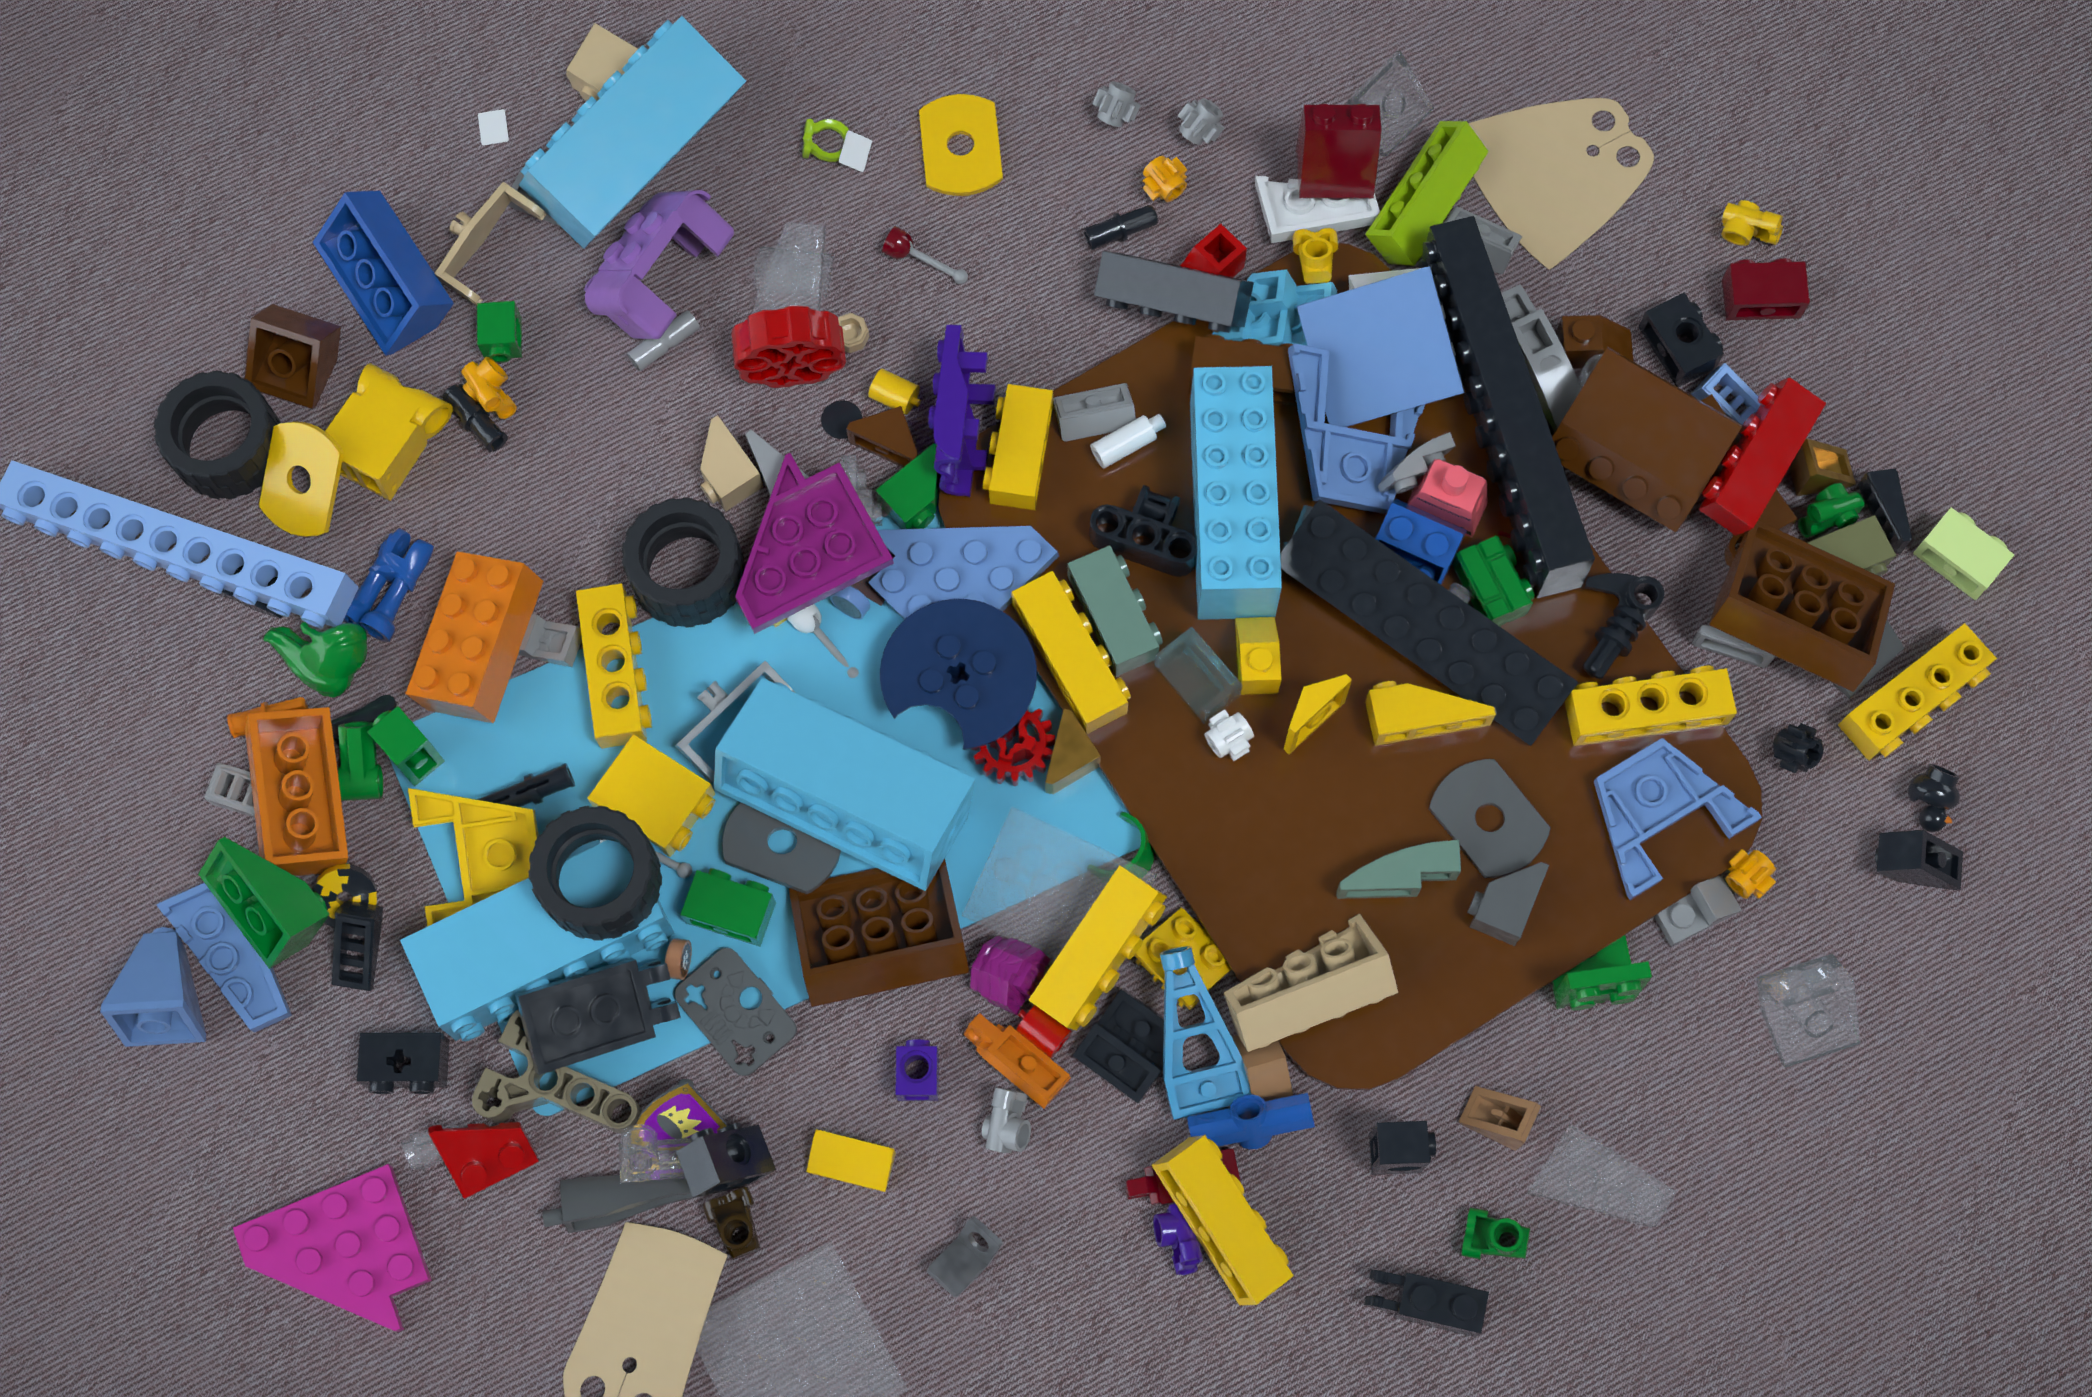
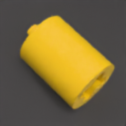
(894, 391)

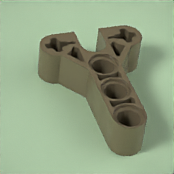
(525, 1091)

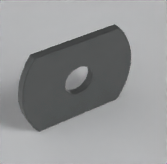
(748, 850)
(1494, 852)

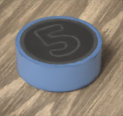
(851, 602)

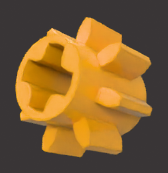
(1164, 178)
(1750, 874)

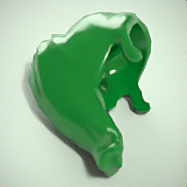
(328, 660)

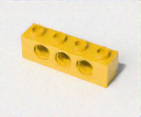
(596, 610)
(1592, 725)

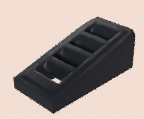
(1885, 500)
(362, 921)

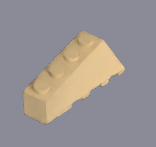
(1312, 986)

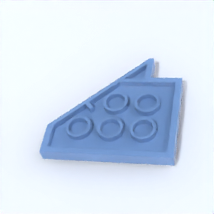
(960, 564)

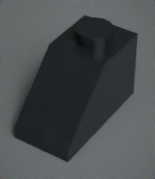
(1919, 859)

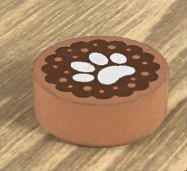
(678, 958)

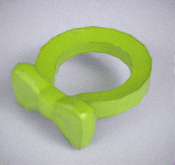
(813, 128)

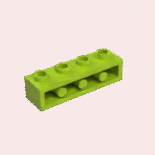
(1427, 192)

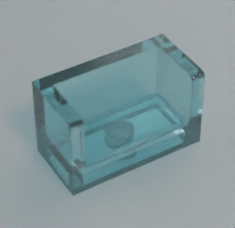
(1198, 675)

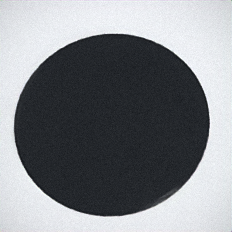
(838, 416)

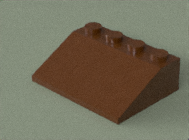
(1643, 439)
(1804, 606)
(876, 934)

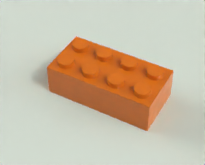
(474, 637)
(296, 790)

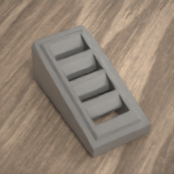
(1727, 645)
(219, 784)

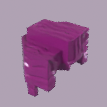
(1007, 972)

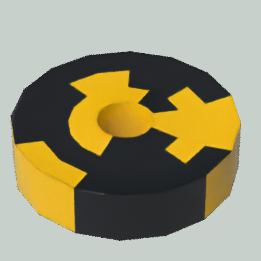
(344, 878)

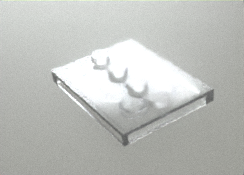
(1041, 882)

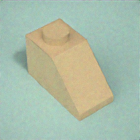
(726, 468)

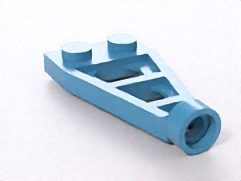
(1208, 1086)

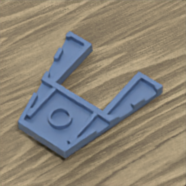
(1341, 460)

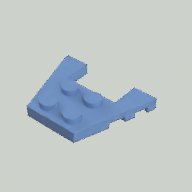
(1652, 794)

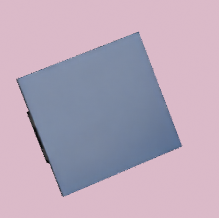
(1384, 347)

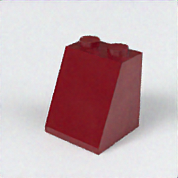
(1338, 151)

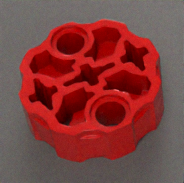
(788, 346)

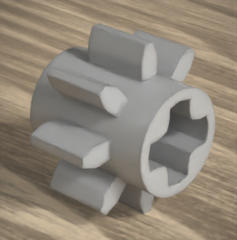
(1116, 104)
(1201, 121)

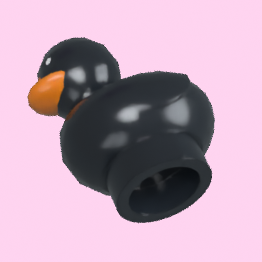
(1938, 790)

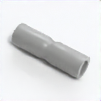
(652, 349)

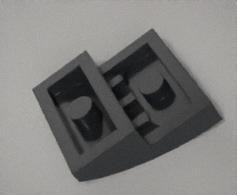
(1126, 1046)

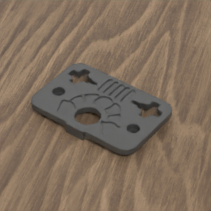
(727, 1019)

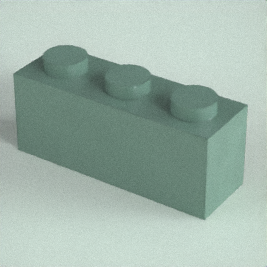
(1114, 609)

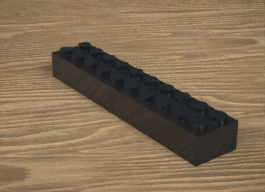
(1507, 412)

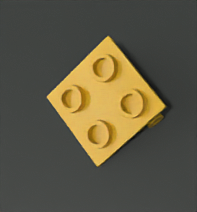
(1178, 932)

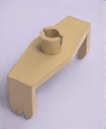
(475, 231)

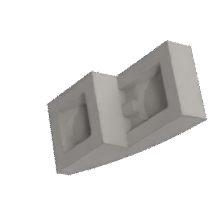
(551, 641)

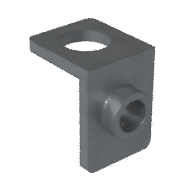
(964, 1258)

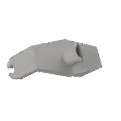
(717, 705)

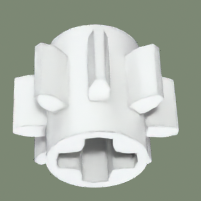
(1229, 735)

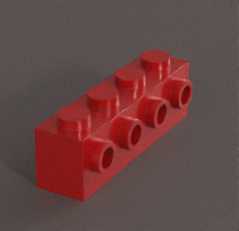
(1761, 456)

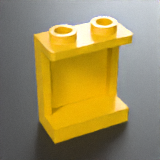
(655, 794)

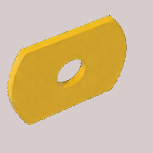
(960, 173)
(322, 457)

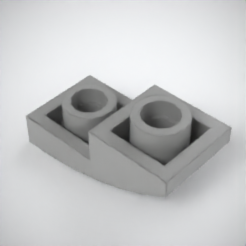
(1405, 474)

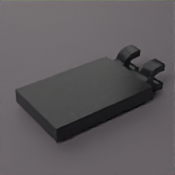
(593, 1013)

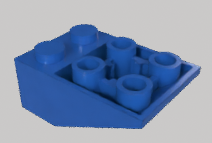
(1421, 538)

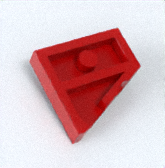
(483, 1153)

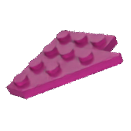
(342, 1246)

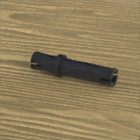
(533, 788)

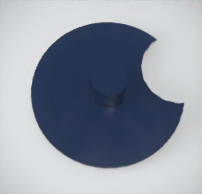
(962, 661)

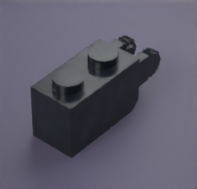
(1432, 1302)

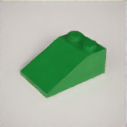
(264, 901)

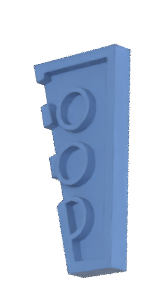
(227, 956)

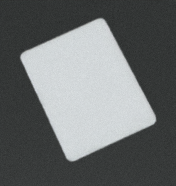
(493, 127)
(855, 151)

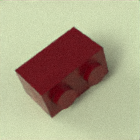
(1765, 290)

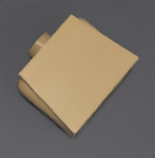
(597, 61)

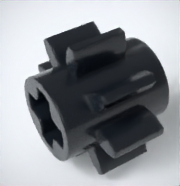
(1798, 748)

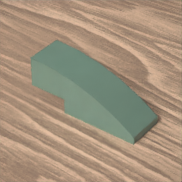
(1402, 871)

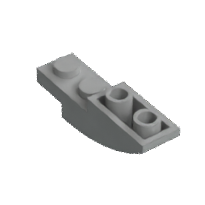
(1544, 356)

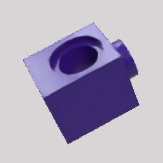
(917, 1089)

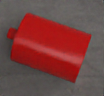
(1043, 1031)

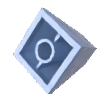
(155, 995)

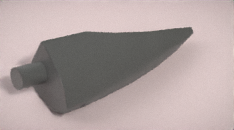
(604, 1201)

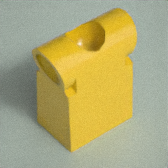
(385, 430)

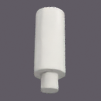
(1126, 440)

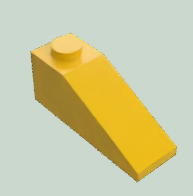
(1417, 712)

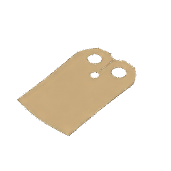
(649, 1311)

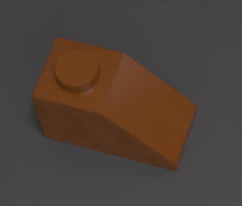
(1590, 336)

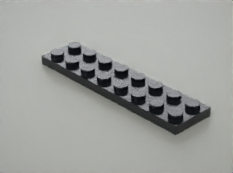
(1425, 622)

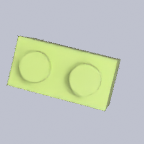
(1964, 553)

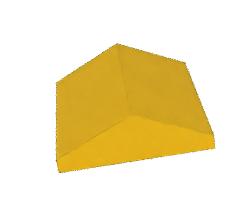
(1315, 707)

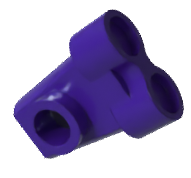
(1174, 1231)

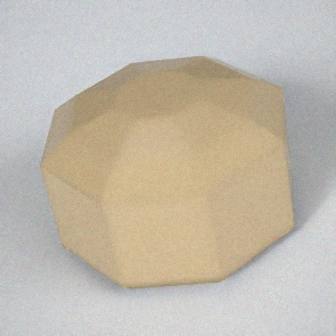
(854, 332)

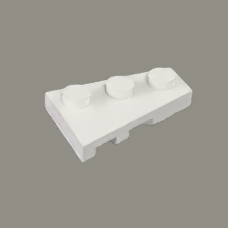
(1288, 213)

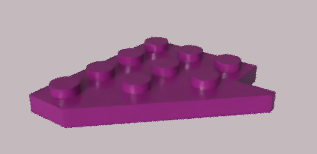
(808, 545)

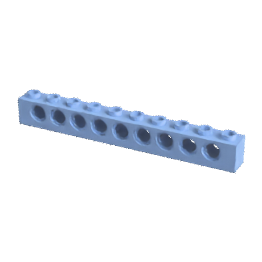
(325, 604)

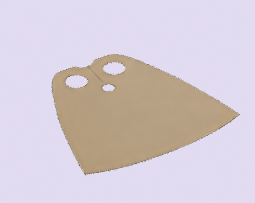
(1546, 180)

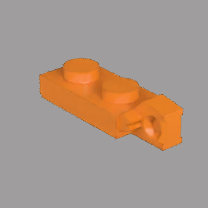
(1017, 1060)

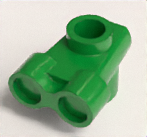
(1831, 508)
(1485, 1232)

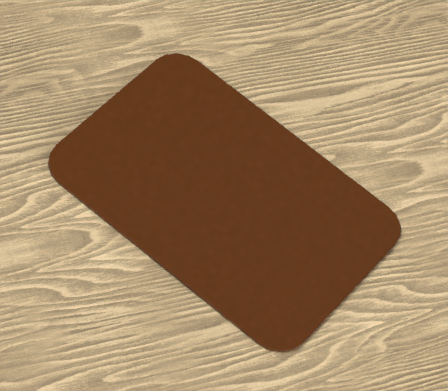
(1276, 831)

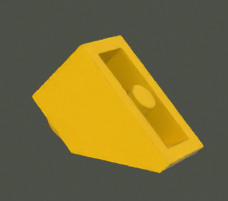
(1258, 655)

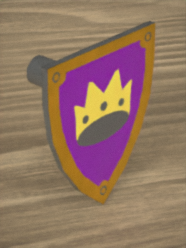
(680, 1113)

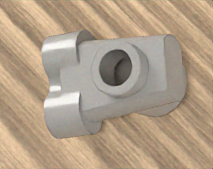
(1004, 1127)

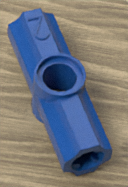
(1253, 1121)

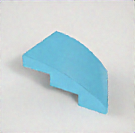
(1274, 310)

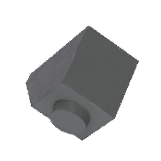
(1507, 904)

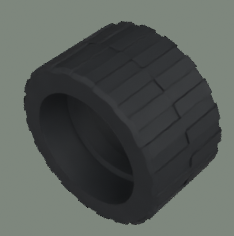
(194, 403)
(671, 522)
(568, 834)

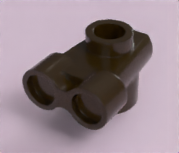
(730, 1214)

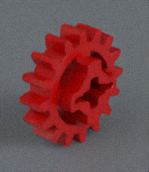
(1027, 749)

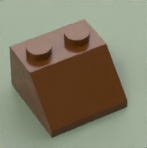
(291, 354)

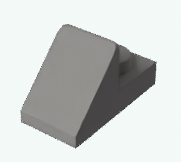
(1701, 909)

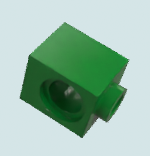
(499, 330)

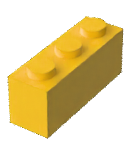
(1019, 446)

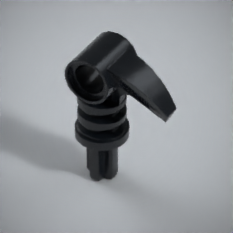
(1627, 618)

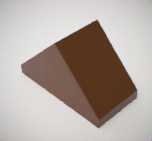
(884, 436)

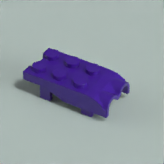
(952, 417)

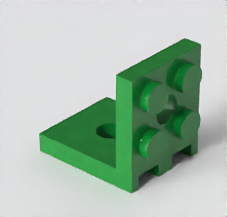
(1602, 978)

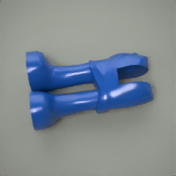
(390, 568)

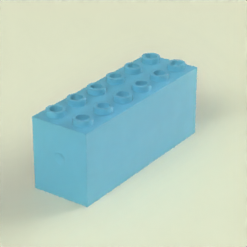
(630, 130)
(1235, 492)
(843, 783)
(510, 944)

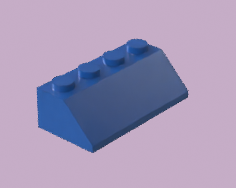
(381, 270)

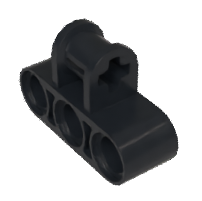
(1150, 518)

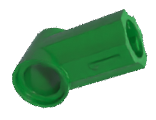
(359, 773)

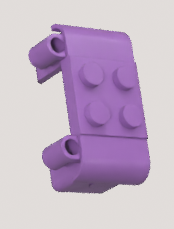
(617, 285)

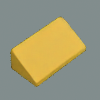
(850, 1160)

